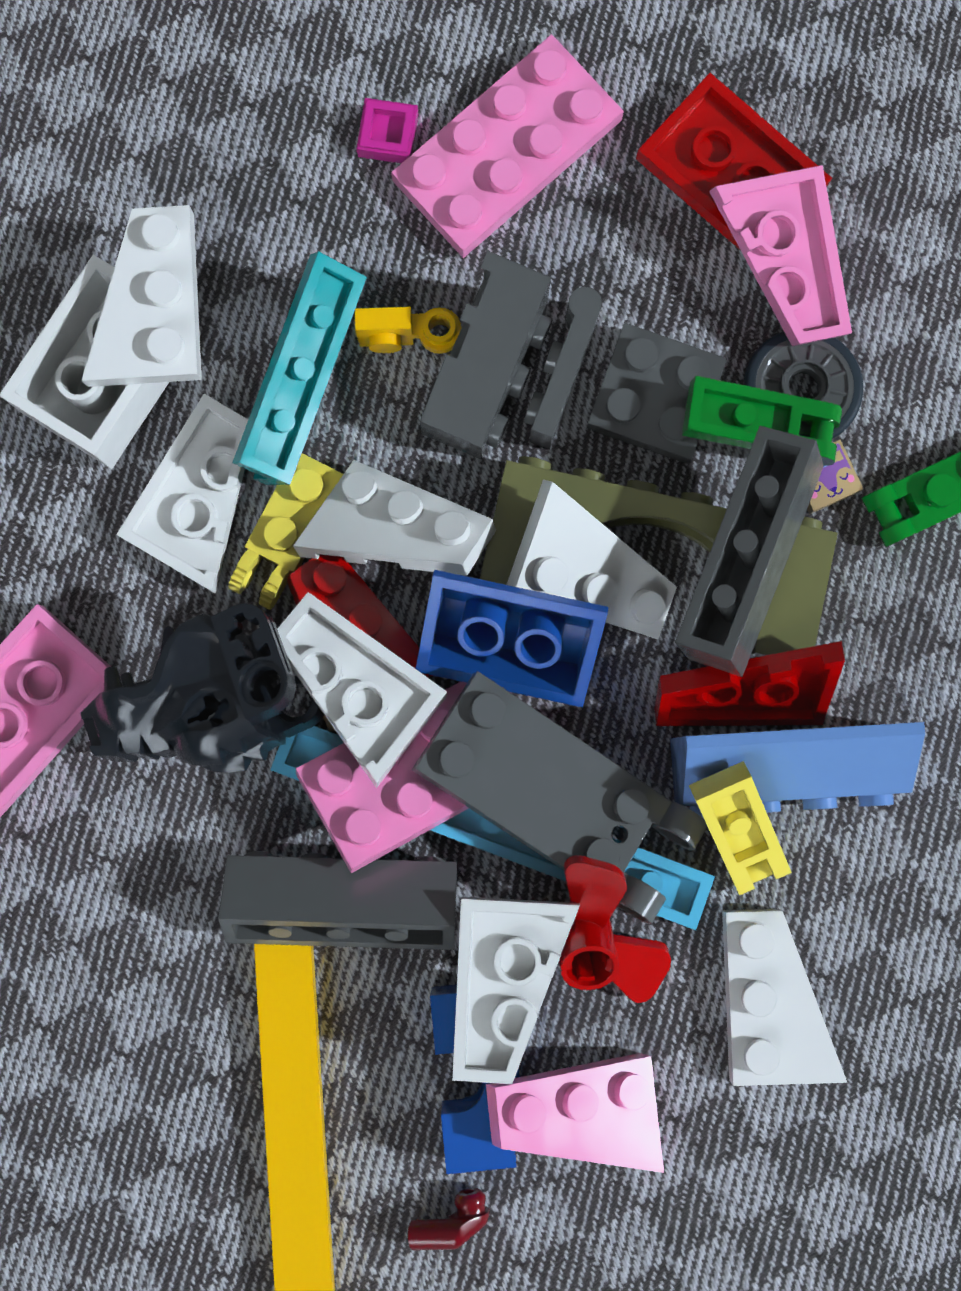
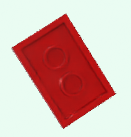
(714, 143)

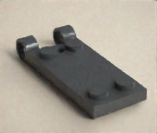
(550, 787)

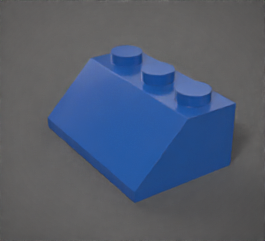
(511, 635)

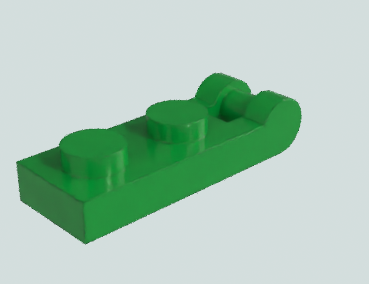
(734, 412)
(929, 493)

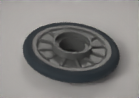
(825, 361)

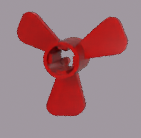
(592, 951)

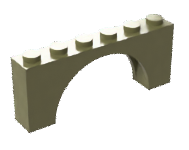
(800, 594)

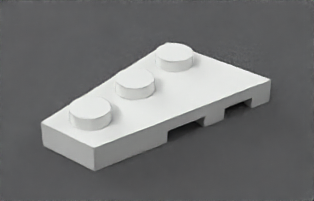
(151, 304)
(192, 496)
(582, 560)

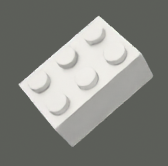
(50, 376)

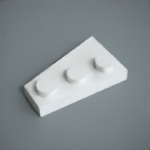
(394, 521)
(359, 685)
(502, 979)
(771, 1007)

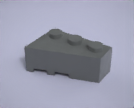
(488, 357)

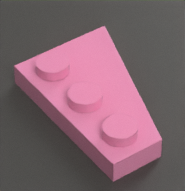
(791, 249)
(582, 1113)

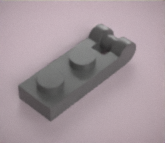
(564, 365)

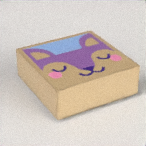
(835, 482)

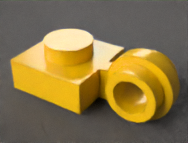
(391, 327)

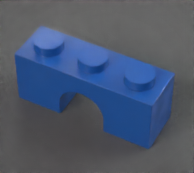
(464, 1120)

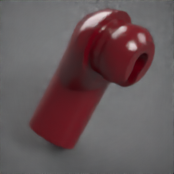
(453, 1230)

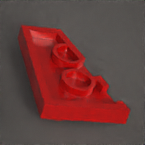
(345, 592)
(774, 690)

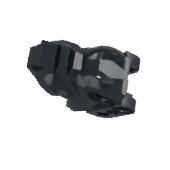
(207, 700)

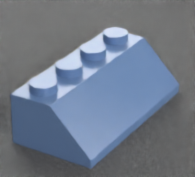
(806, 763)

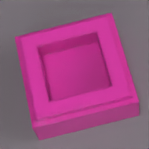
(387, 130)

